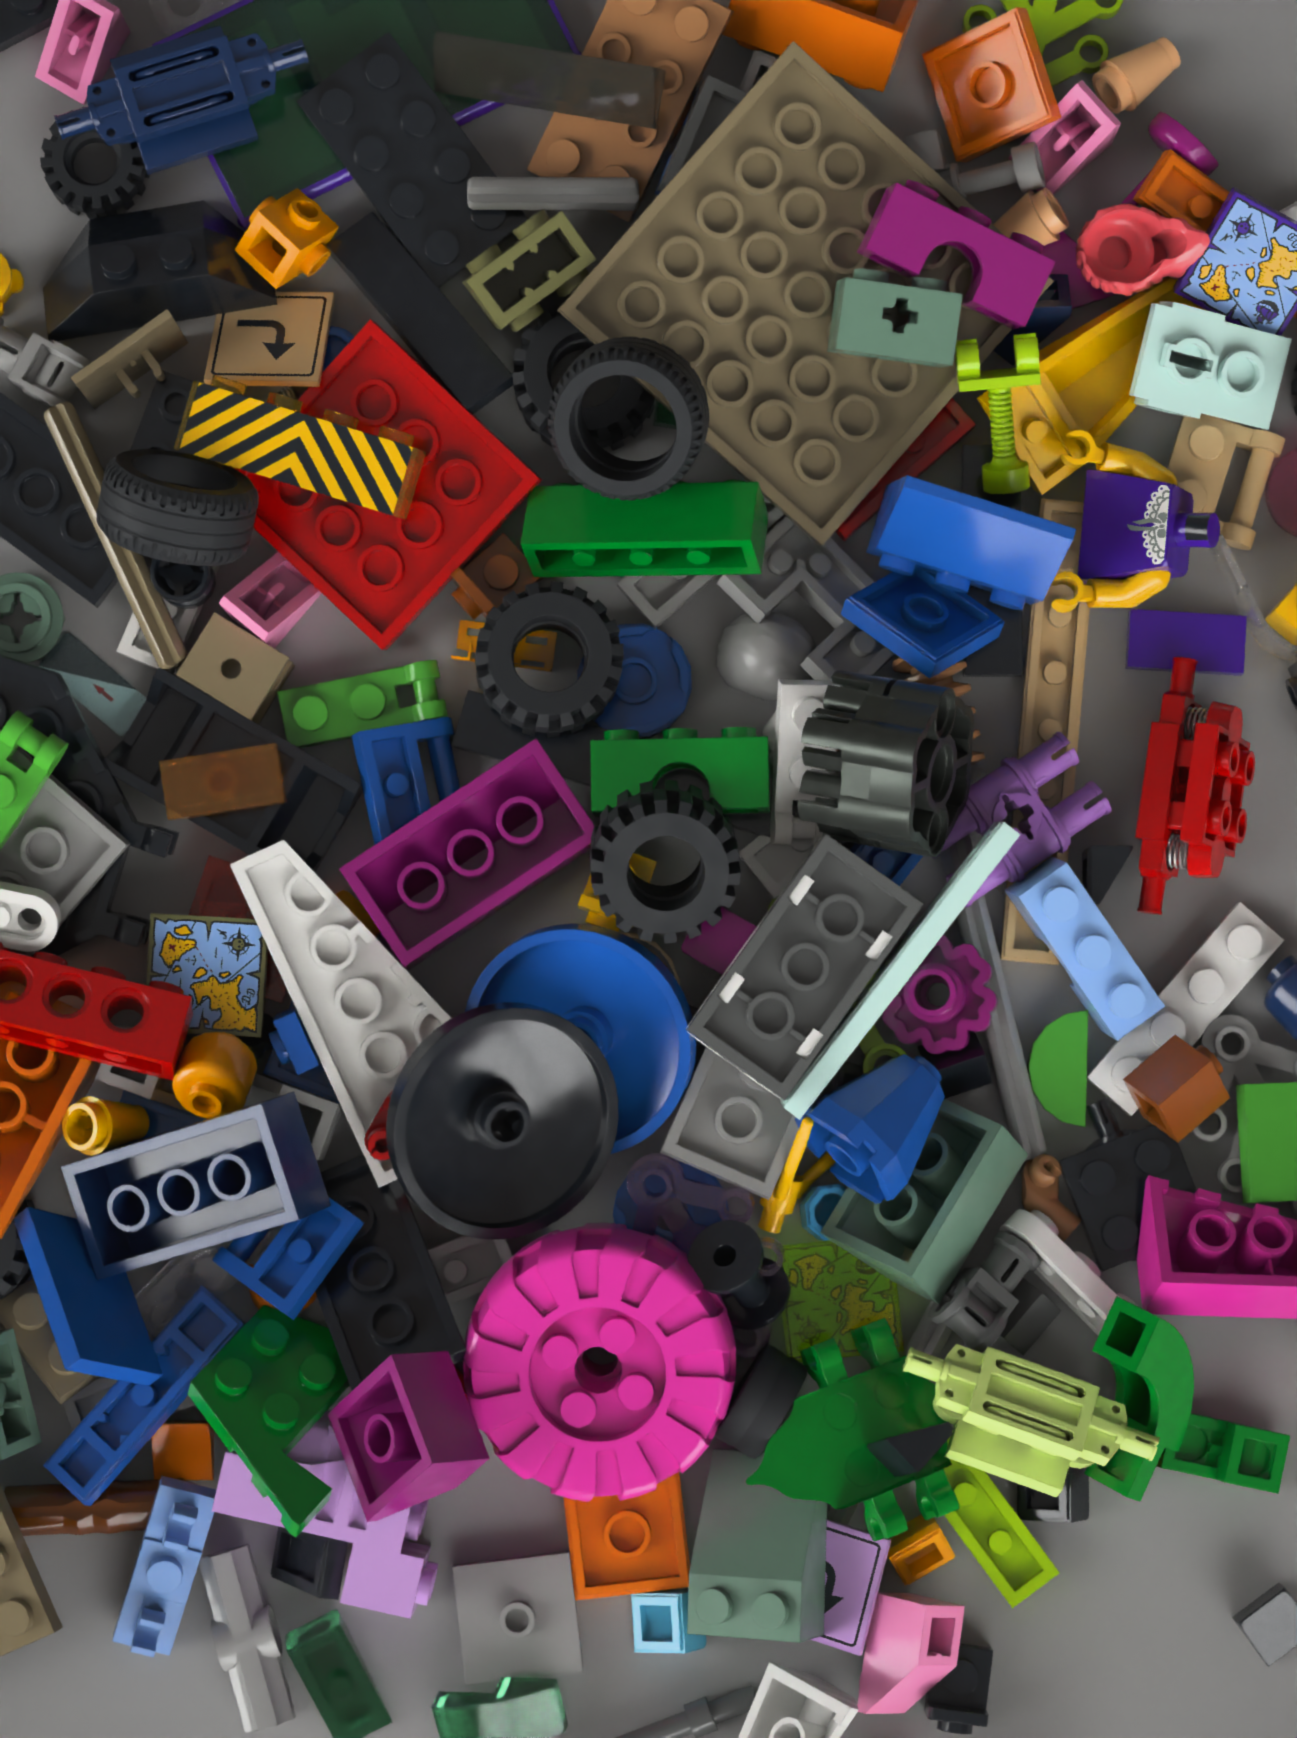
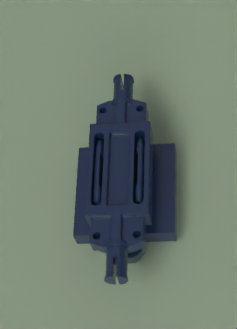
(183, 96)

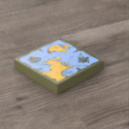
(217, 964)

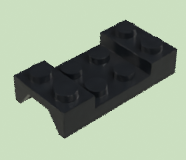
(187, 723)

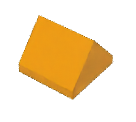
(919, 1550)

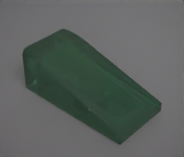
(337, 1677)

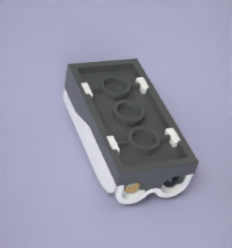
(803, 967)

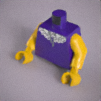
(1132, 528)

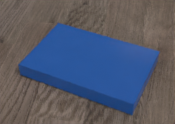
(90, 1318)

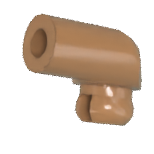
(1041, 1193)

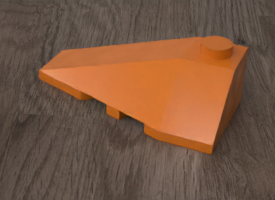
(33, 1099)

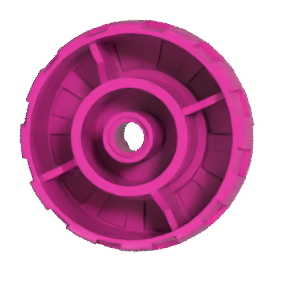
(584, 1422)

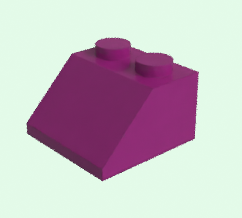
(407, 1433)

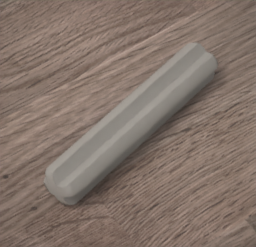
(553, 193)

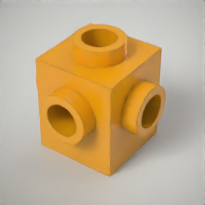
(287, 238)

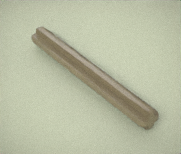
(128, 565)

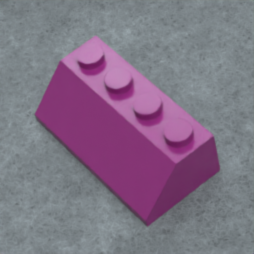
(470, 854)

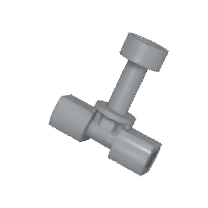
(1024, 167)

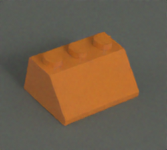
(843, 36)

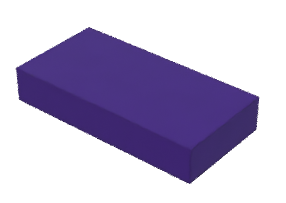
(1211, 639)

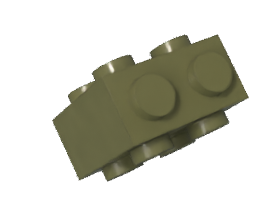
(542, 260)

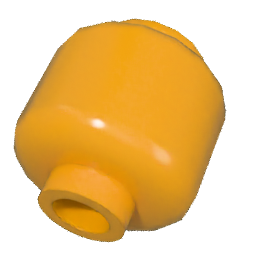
(214, 1074)

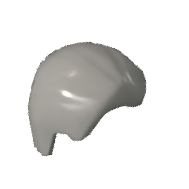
(760, 653)

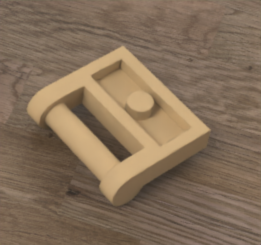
(1202, 462)

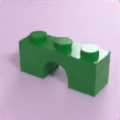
(731, 764)

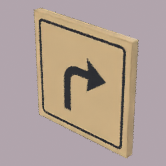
(274, 342)

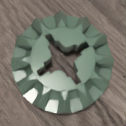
(37, 600)

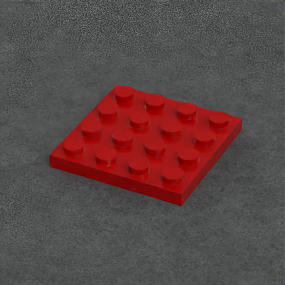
(371, 562)

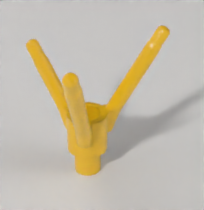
(790, 1185)

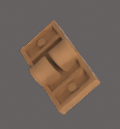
(651, 33)

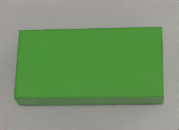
(1268, 1141)

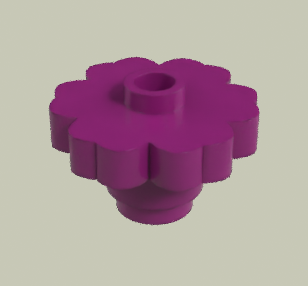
(968, 1004)

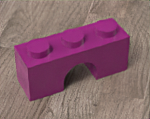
(1004, 270)

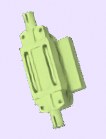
(1024, 1417)

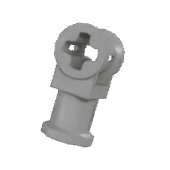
(40, 366)

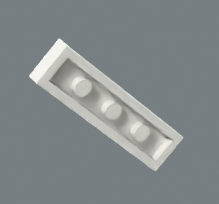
(1190, 998)

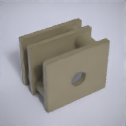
(236, 668)

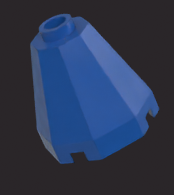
(877, 1125)

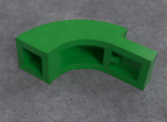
(1153, 1384)

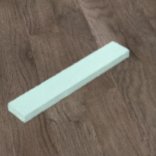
(901, 965)

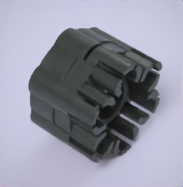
(898, 763)

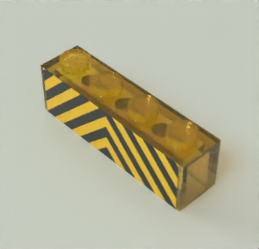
(299, 448)

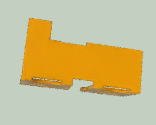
(523, 651)

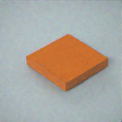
(991, 85)
(628, 1543)

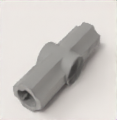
(247, 1638)

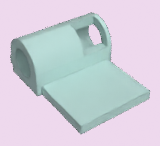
(1208, 366)

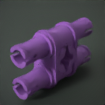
(1043, 828)

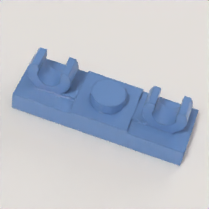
(165, 1567)

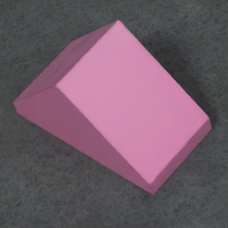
(81, 45)
(1074, 139)
(270, 600)

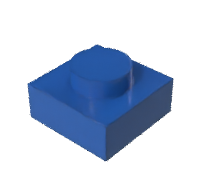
(292, 1041)

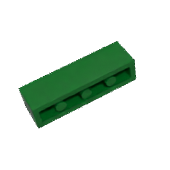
(676, 532)

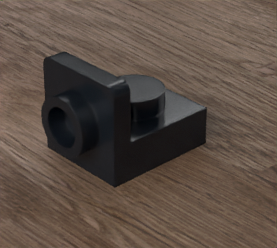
(963, 1693)

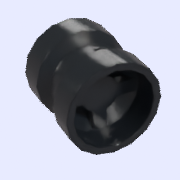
(172, 578)

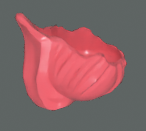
(1134, 248)

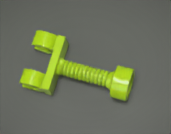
(1005, 472)

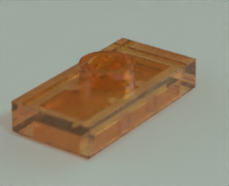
(222, 782)

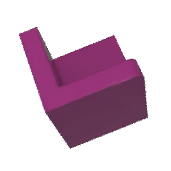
(719, 943)

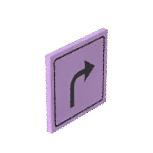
(851, 1585)

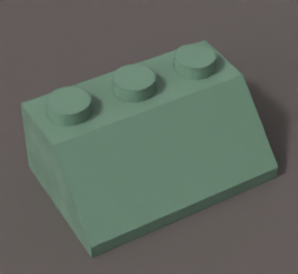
(942, 1209)

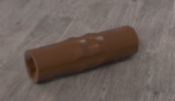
(55, 1510)

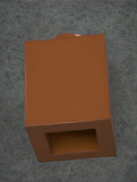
(1178, 1087)

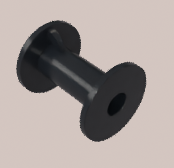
(729, 1261)

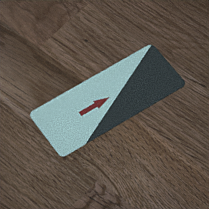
(95, 684)

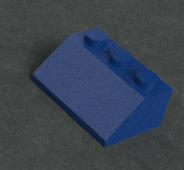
(968, 542)

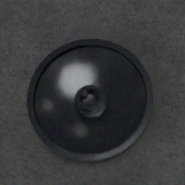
(502, 1120)

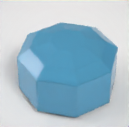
(818, 1206)

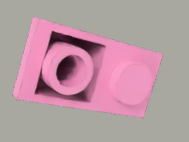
(907, 1650)

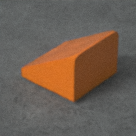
(184, 1450)

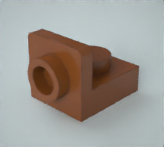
(491, 577)

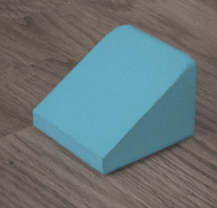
(662, 1622)

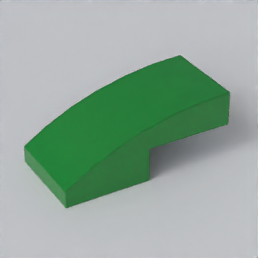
(1230, 1453)

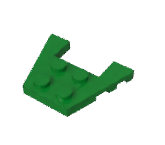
(265, 1397)

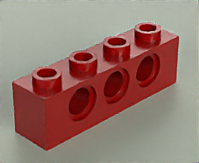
(147, 1048)

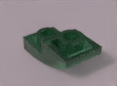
(513, 1711)

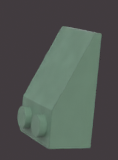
(756, 1558)

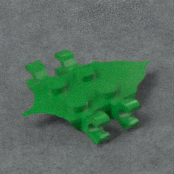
(825, 1439)

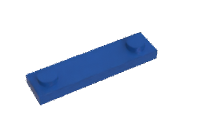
(133, 1411)

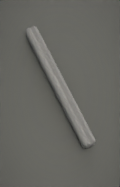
(1002, 1034)

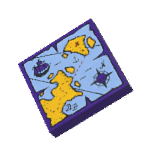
(1247, 266)

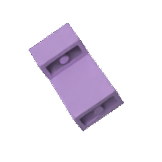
(384, 1566)

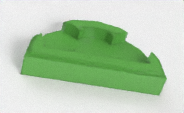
(1060, 1068)

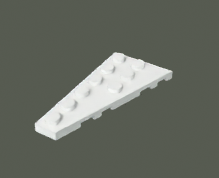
(345, 985)

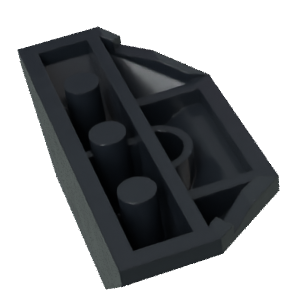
(151, 261)

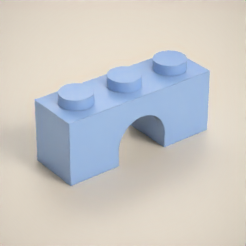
(1086, 946)

